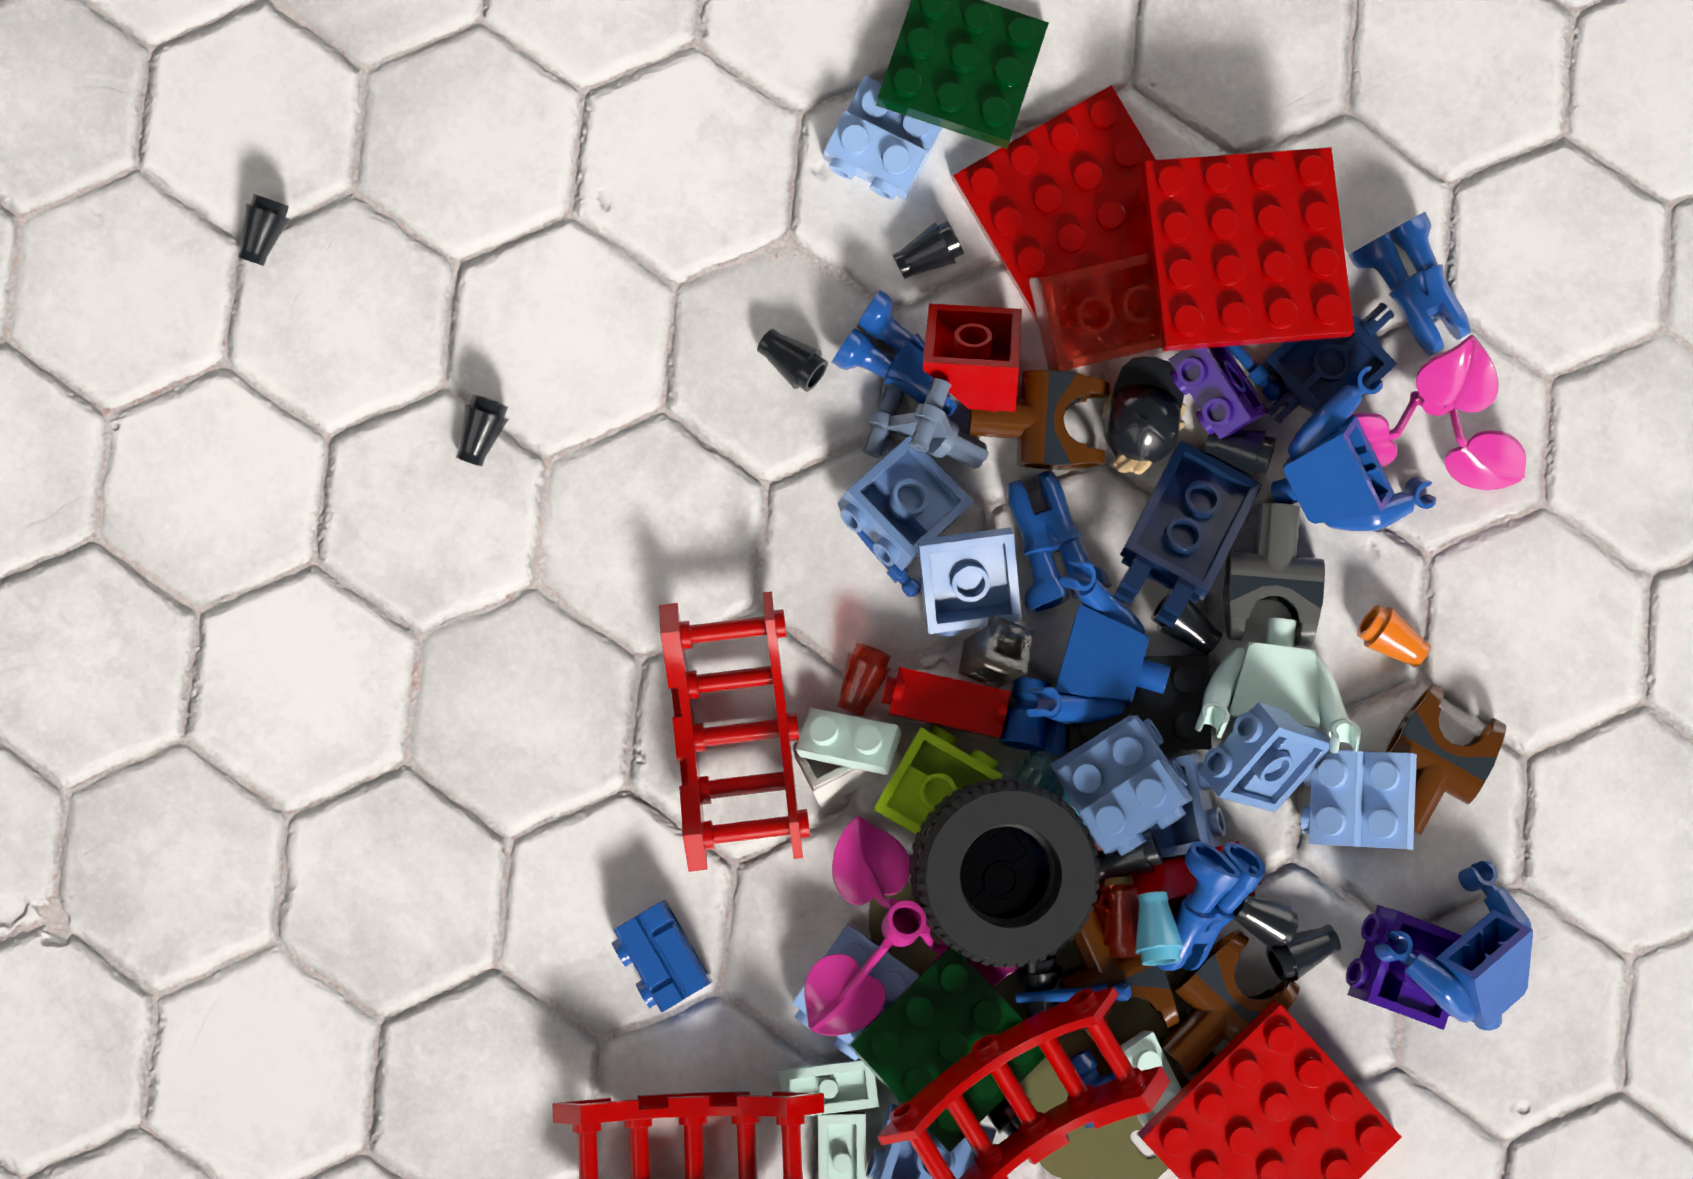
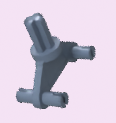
(927, 426)

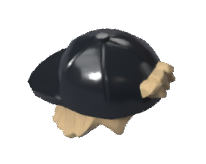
(1143, 414)

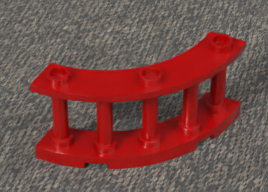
(694, 738)
(692, 1113)
(1039, 1132)

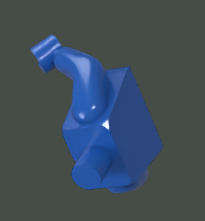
(1337, 471)
(1100, 659)
(1484, 967)

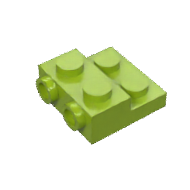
(930, 773)

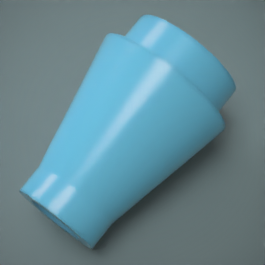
(1157, 932)

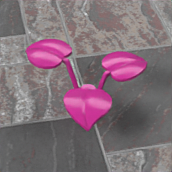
(1448, 382)
(866, 867)

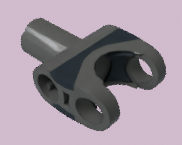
(1274, 574)

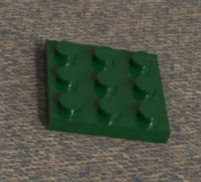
(963, 67)
(933, 1029)

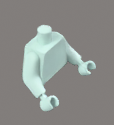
(1281, 678)

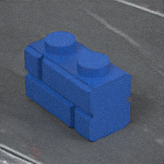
(661, 957)

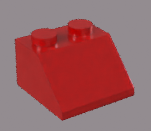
(975, 353)

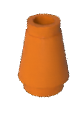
(1392, 636)

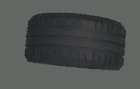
(1067, 887)

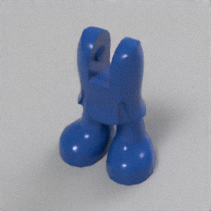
(1420, 293)
(907, 366)
(1044, 535)
(1221, 886)

